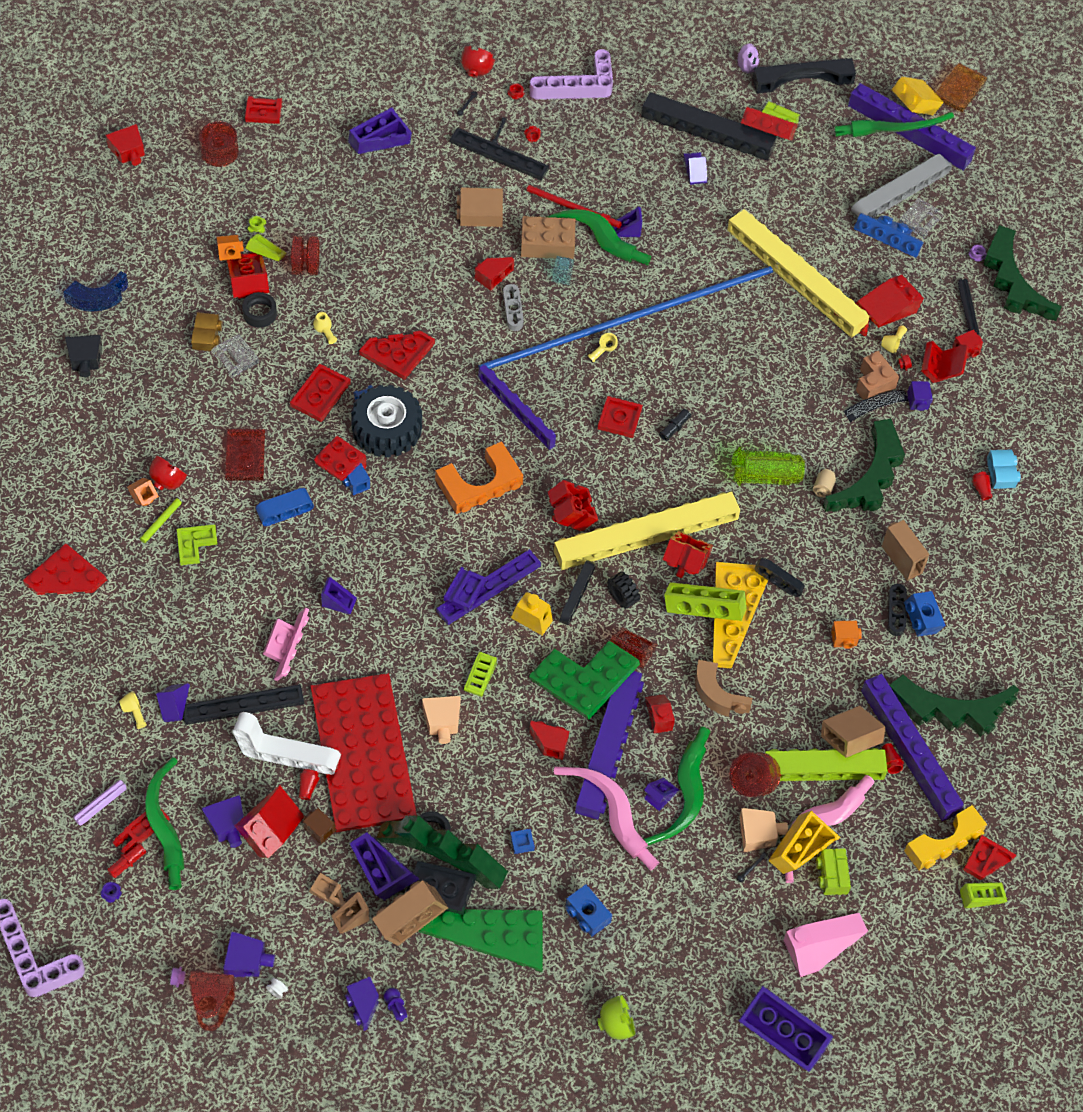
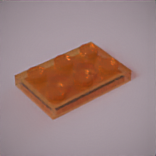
(960, 87)

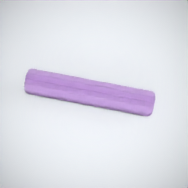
(100, 802)

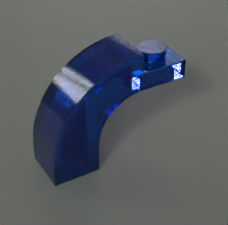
(96, 298)

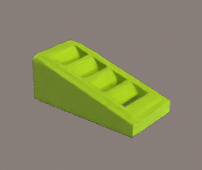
(264, 247)
(484, 662)
(970, 896)

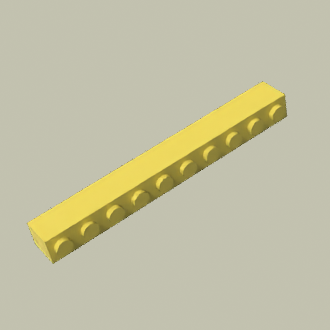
(798, 273)
(646, 530)

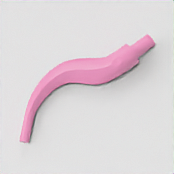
(841, 809)
(619, 813)

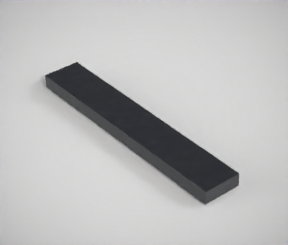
(499, 154)
(249, 703)

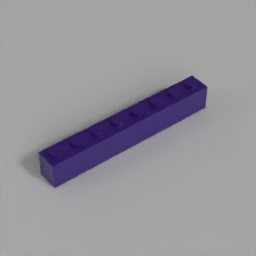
(930, 138)
(608, 744)
(912, 747)

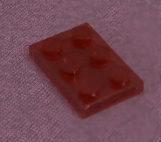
(245, 455)

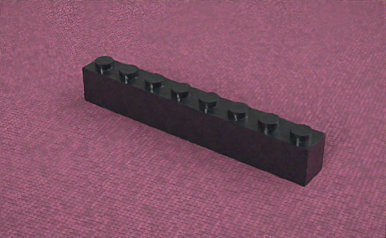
(709, 126)

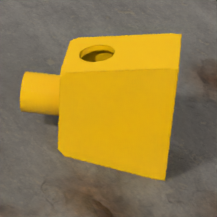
(533, 613)

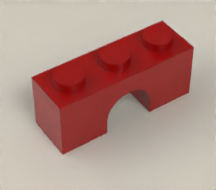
(769, 123)

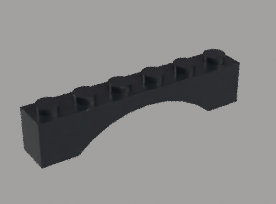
(836, 71)

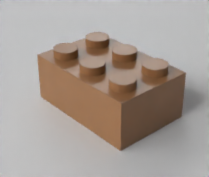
(548, 237)
(409, 912)

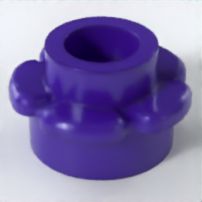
(111, 886)

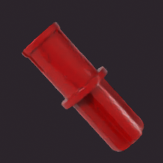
(126, 860)

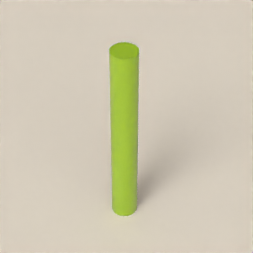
(159, 522)

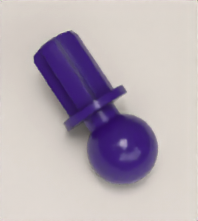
(395, 1003)

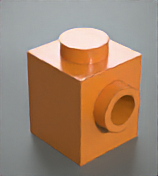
(229, 247)
(143, 492)
(845, 634)

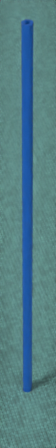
(626, 318)

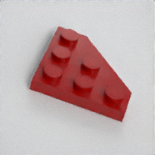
(398, 352)
(65, 574)

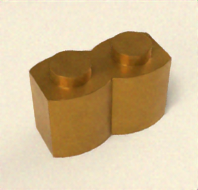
(205, 331)

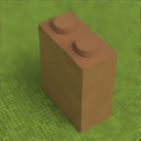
(480, 207)
(905, 550)
(853, 731)

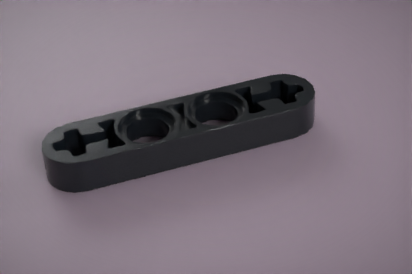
(577, 592)

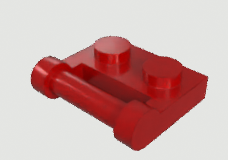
(263, 110)

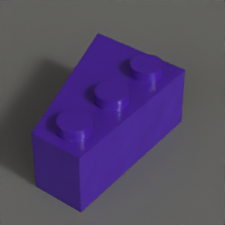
(380, 133)

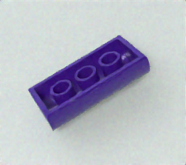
(786, 1029)

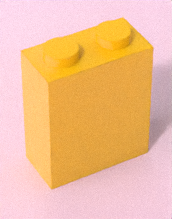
(917, 95)

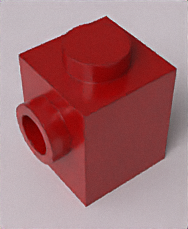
(972, 340)

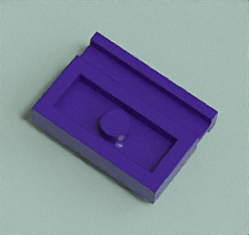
(465, 589)

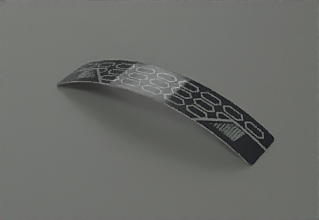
(874, 403)

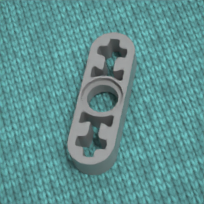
(516, 300)

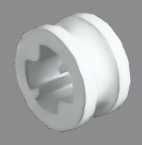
(276, 988)

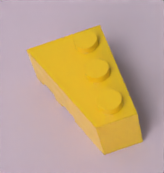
(802, 842)

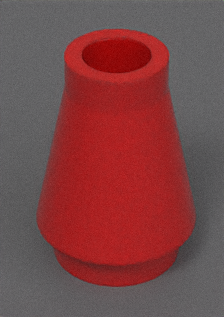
(982, 484)
(893, 760)
(308, 782)

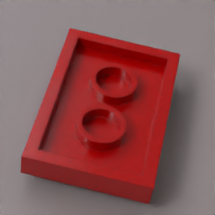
(320, 392)

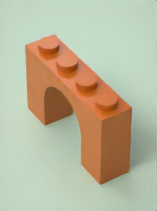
(465, 496)

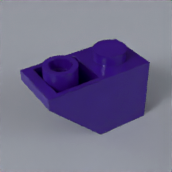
(364, 1000)

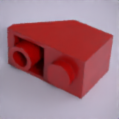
(549, 739)

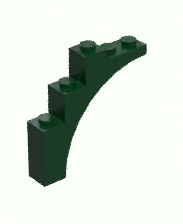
(1009, 279)
(867, 491)
(952, 713)
(446, 846)

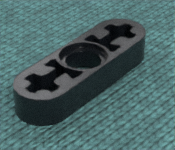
(779, 577)
(892, 616)

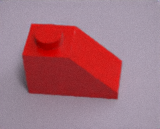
(493, 271)
(660, 713)

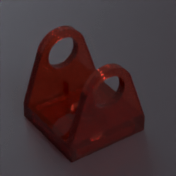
(212, 993)

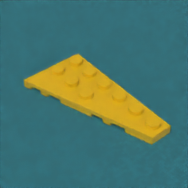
(729, 634)

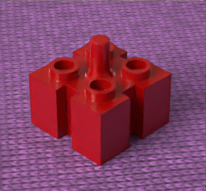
(572, 506)
(687, 553)

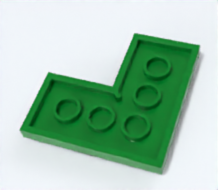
(589, 686)

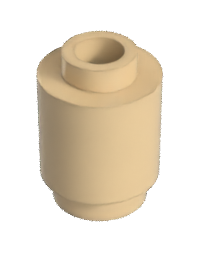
(824, 483)

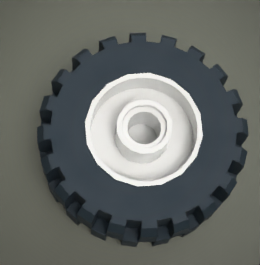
(386, 420)

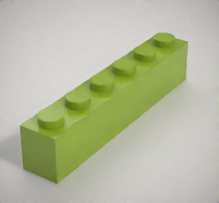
(829, 765)

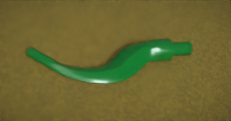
(865, 127)
(606, 235)
(690, 784)
(167, 835)

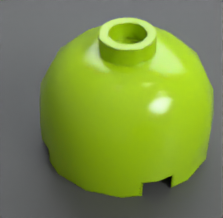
(616, 1019)

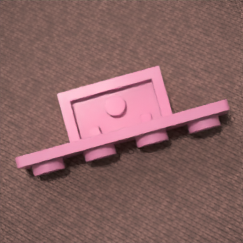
(283, 642)

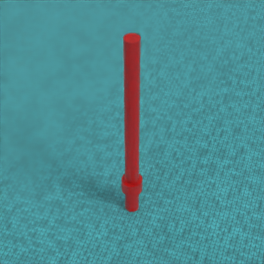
(569, 204)

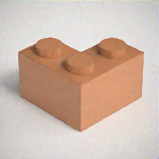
(877, 378)

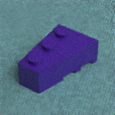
(383, 870)

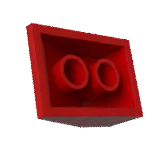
(247, 275)
(891, 301)
(270, 823)

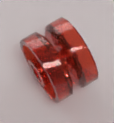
(218, 144)
(305, 255)
(755, 774)

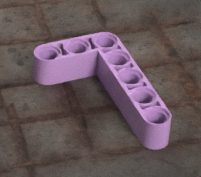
(576, 86)
(25, 956)

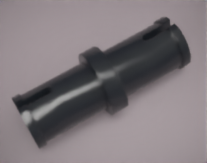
(675, 425)

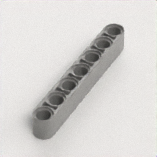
(902, 187)

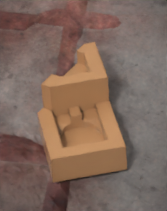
(328, 890)

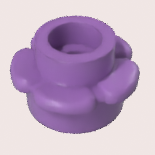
(975, 250)
(177, 976)

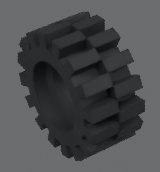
(623, 590)

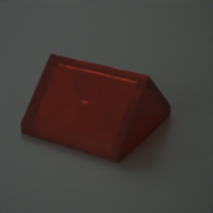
(634, 645)

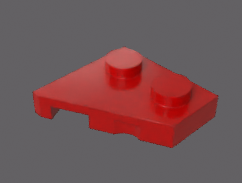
(987, 858)

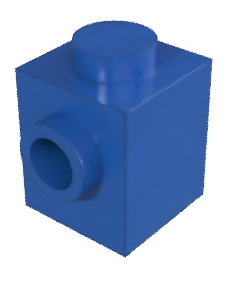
(357, 480)

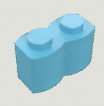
(1003, 469)

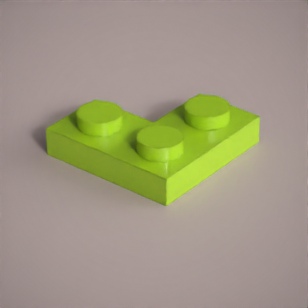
(193, 537)

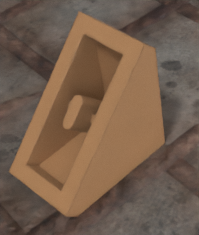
(351, 914)

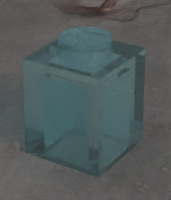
(563, 270)

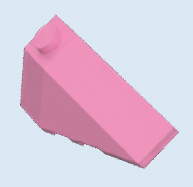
(820, 942)

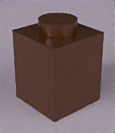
(319, 826)

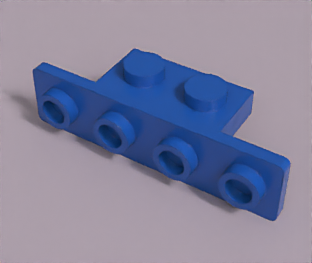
(890, 233)

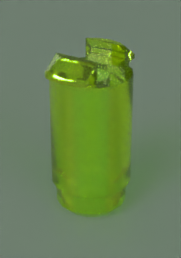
(767, 467)

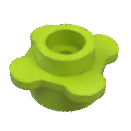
(256, 220)

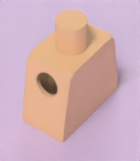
(442, 716)
(760, 829)

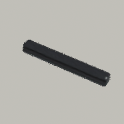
(968, 306)

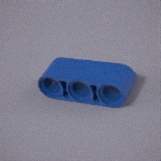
(284, 507)

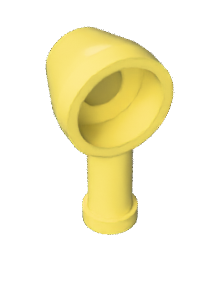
(324, 326)
(604, 340)
(892, 342)
(130, 703)

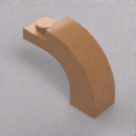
(714, 695)

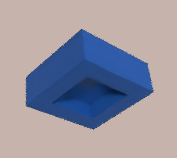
(522, 841)

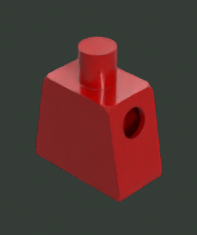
(126, 145)

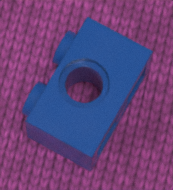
(924, 613)
(586, 899)

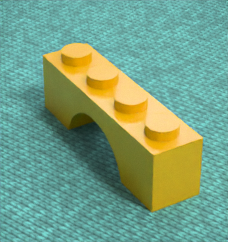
(926, 850)

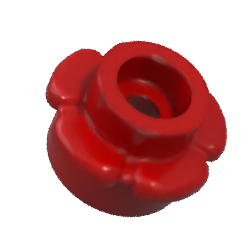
(516, 91)
(532, 137)
(905, 362)

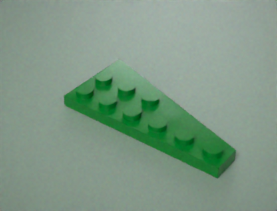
(498, 933)

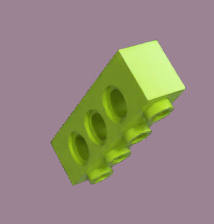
(705, 601)

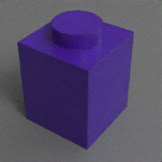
(919, 395)

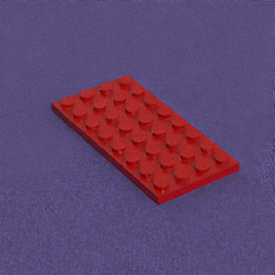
(372, 772)

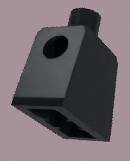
(84, 353)

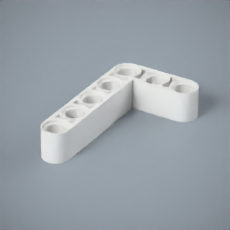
(282, 750)

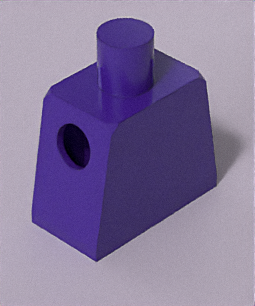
(223, 818)
(246, 956)

